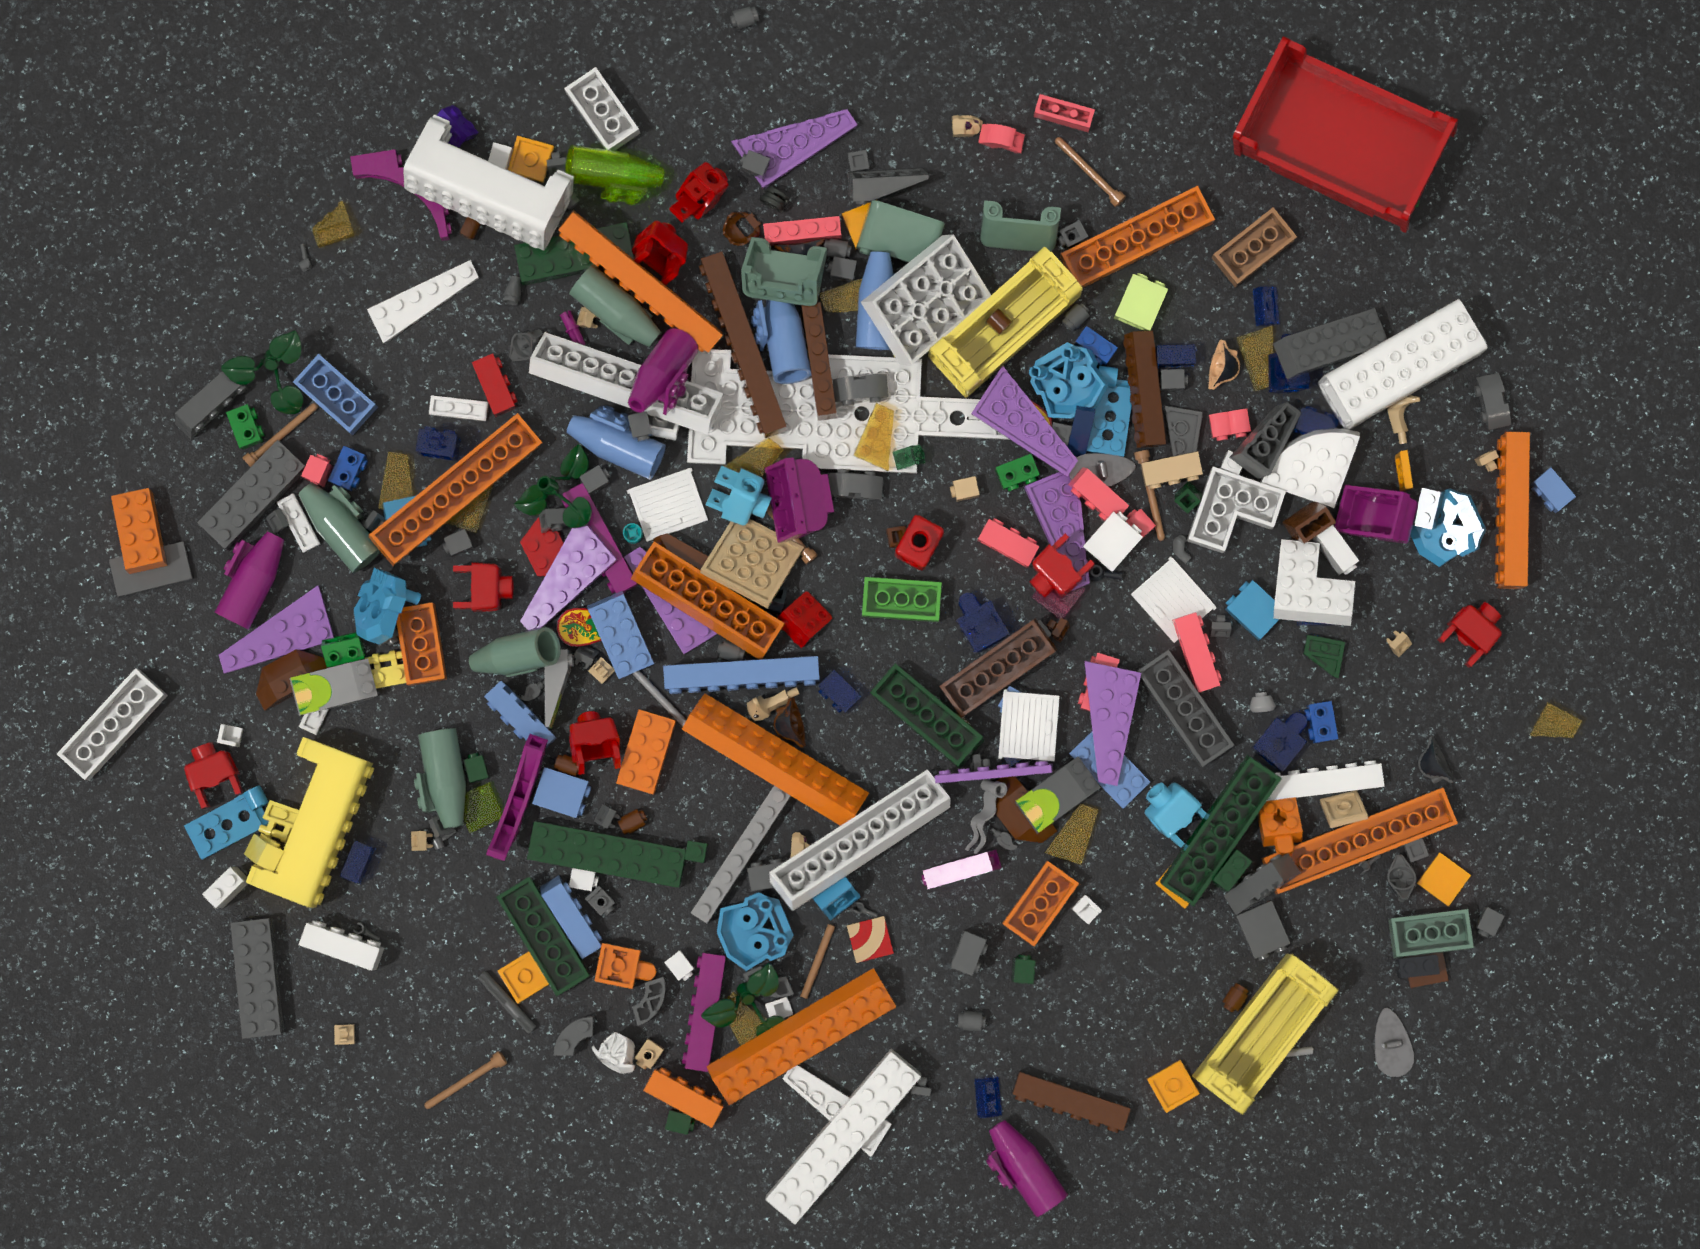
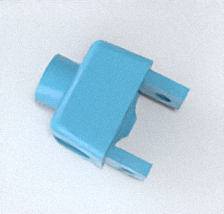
(744, 497)
(1172, 809)

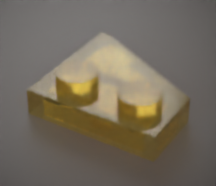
(333, 227)
(1555, 723)

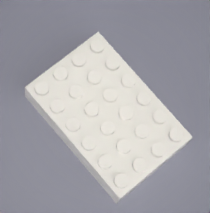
(926, 299)

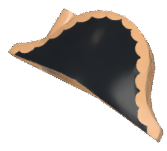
(1223, 366)

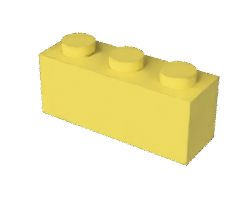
(264, 851)

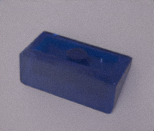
(1266, 306)
(988, 1097)

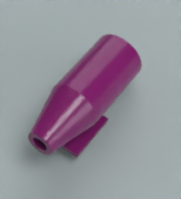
(664, 372)
(252, 576)
(1025, 1168)

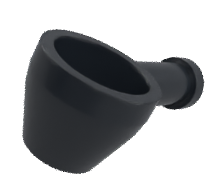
(1104, 573)

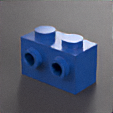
(1101, 348)
(348, 468)
(1321, 722)

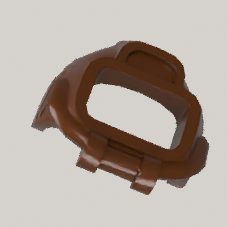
(734, 234)

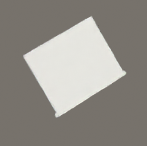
(668, 504)
(1170, 596)
(1028, 726)

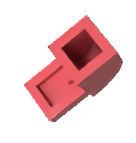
(1001, 137)

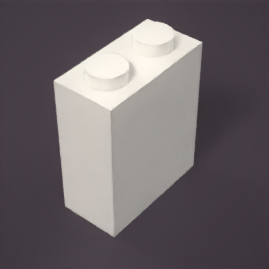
(1113, 540)
(1336, 550)
(226, 887)

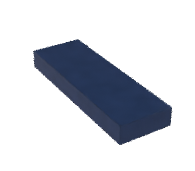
(1081, 430)

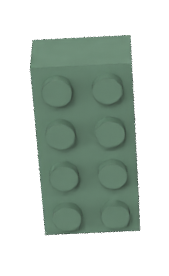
(1430, 933)

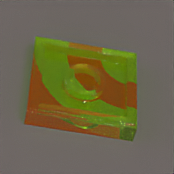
(481, 808)

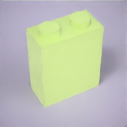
(1141, 302)

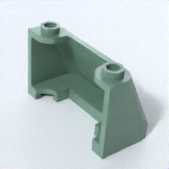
(897, 231)
(1019, 233)
(782, 274)

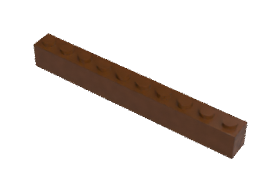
(743, 344)

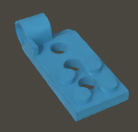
(1122, 410)
(251, 801)

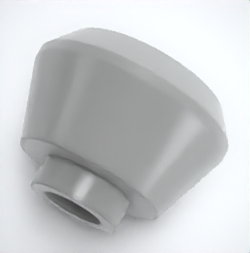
(1262, 703)

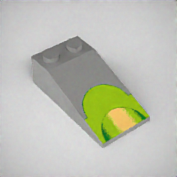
(555, 683)
(333, 687)

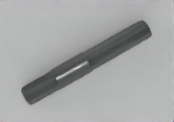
(503, 998)

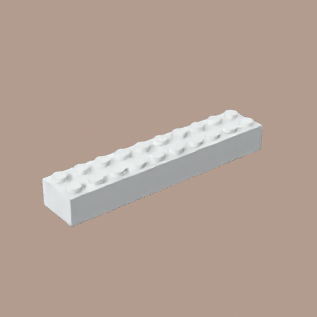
(613, 381)
(859, 840)
(843, 1136)

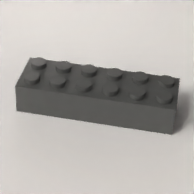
(1329, 343)
(252, 495)
(1185, 709)
(257, 978)

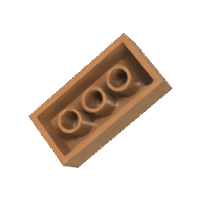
(1254, 247)

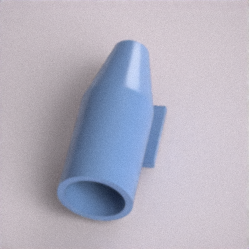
(877, 272)
(783, 333)
(610, 438)

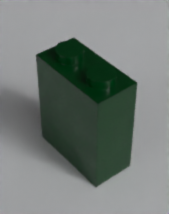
(1231, 870)

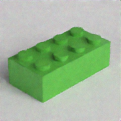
(901, 599)

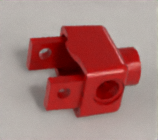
(702, 183)
(661, 250)
(919, 556)
(1056, 571)
(486, 587)
(1475, 629)
(593, 740)
(210, 770)

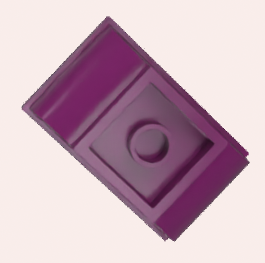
(801, 498)
(1376, 514)

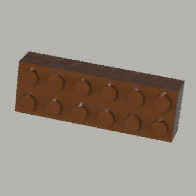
(998, 667)

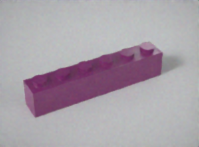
(619, 572)
(708, 992)

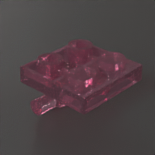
(1058, 605)

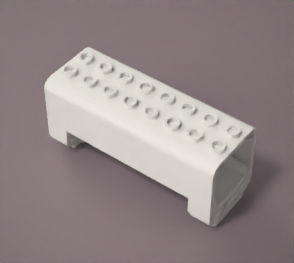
(485, 189)
(1402, 364)

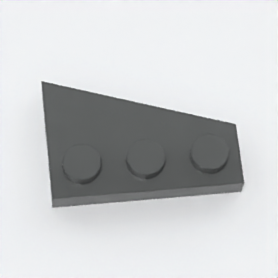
(1183, 429)

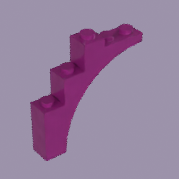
(386, 166)
(519, 797)

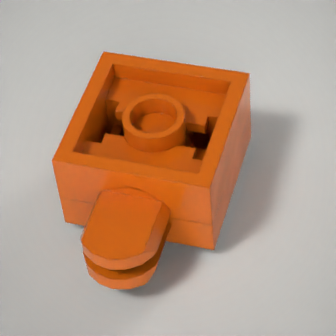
(1280, 825)
(622, 966)

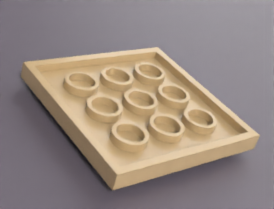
(751, 561)

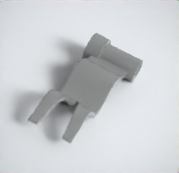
(992, 791)

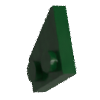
(1325, 653)

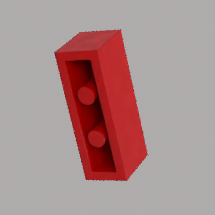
(495, 384)

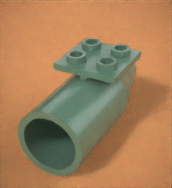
(615, 307)
(339, 526)
(517, 653)
(443, 782)

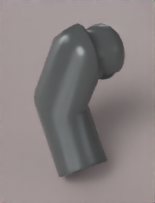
(1178, 548)

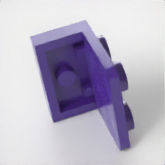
(461, 128)

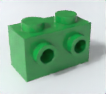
(245, 426)
(1017, 472)
(342, 649)

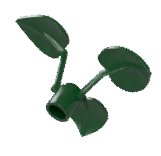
(284, 347)
(534, 498)
(761, 982)

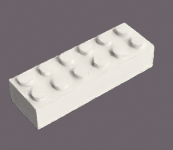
(112, 724)

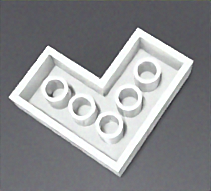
(1228, 498)
(1303, 595)

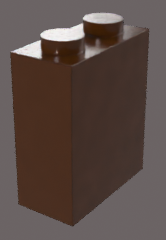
(1309, 522)

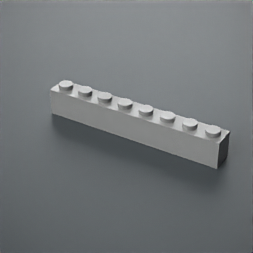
(740, 854)

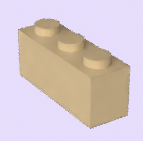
(1171, 470)

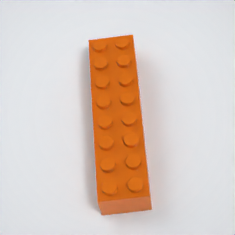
(1138, 237)
(1513, 510)
(707, 601)

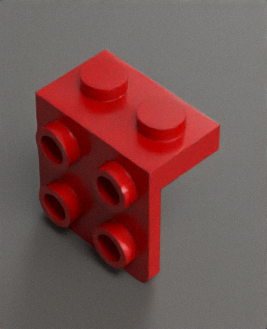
(804, 619)

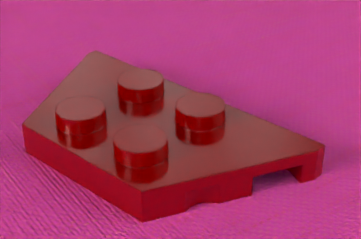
(541, 548)

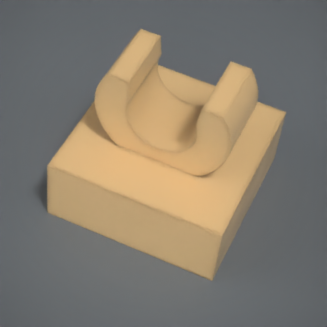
(586, 319)
(1487, 460)
(1400, 643)
(601, 670)
(418, 840)
(344, 1034)

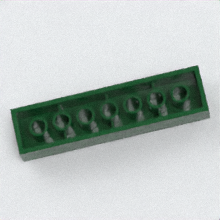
(1220, 830)
(606, 854)

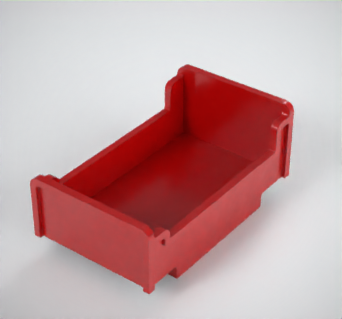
(1342, 135)

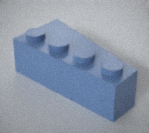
(517, 713)
(570, 917)

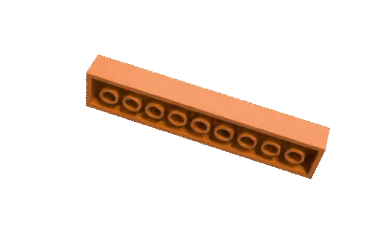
(639, 280)
(455, 489)
(774, 760)
(1369, 837)
(801, 1036)

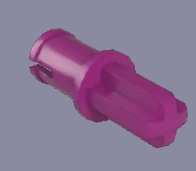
(572, 328)

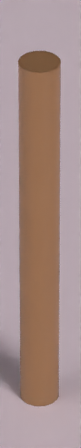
(817, 961)

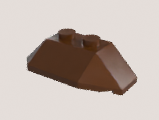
(274, 680)
(1012, 816)

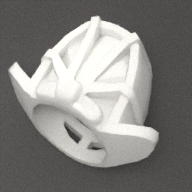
(617, 1051)

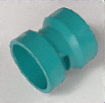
(632, 533)

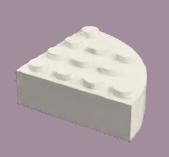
(1315, 465)

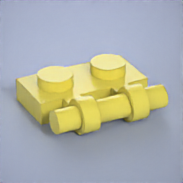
(389, 675)
(281, 815)

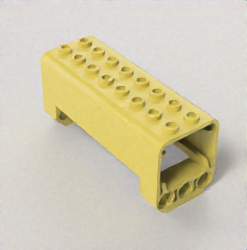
(1029, 299)
(318, 826)
(1264, 1032)

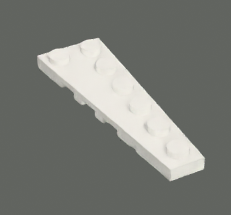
(409, 306)
(828, 1101)

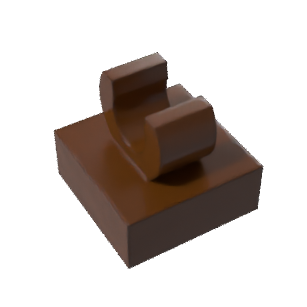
(1058, 629)

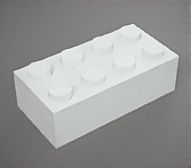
(602, 110)
(342, 946)

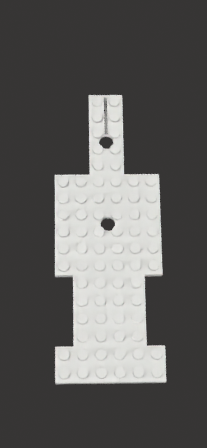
(829, 441)

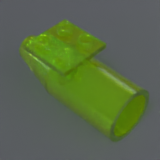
(618, 172)

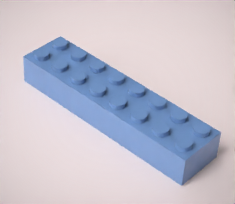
(741, 673)

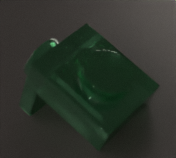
(909, 457)

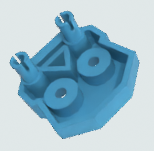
(1073, 390)
(1466, 537)
(380, 605)
(740, 936)

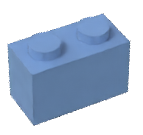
(1552, 490)

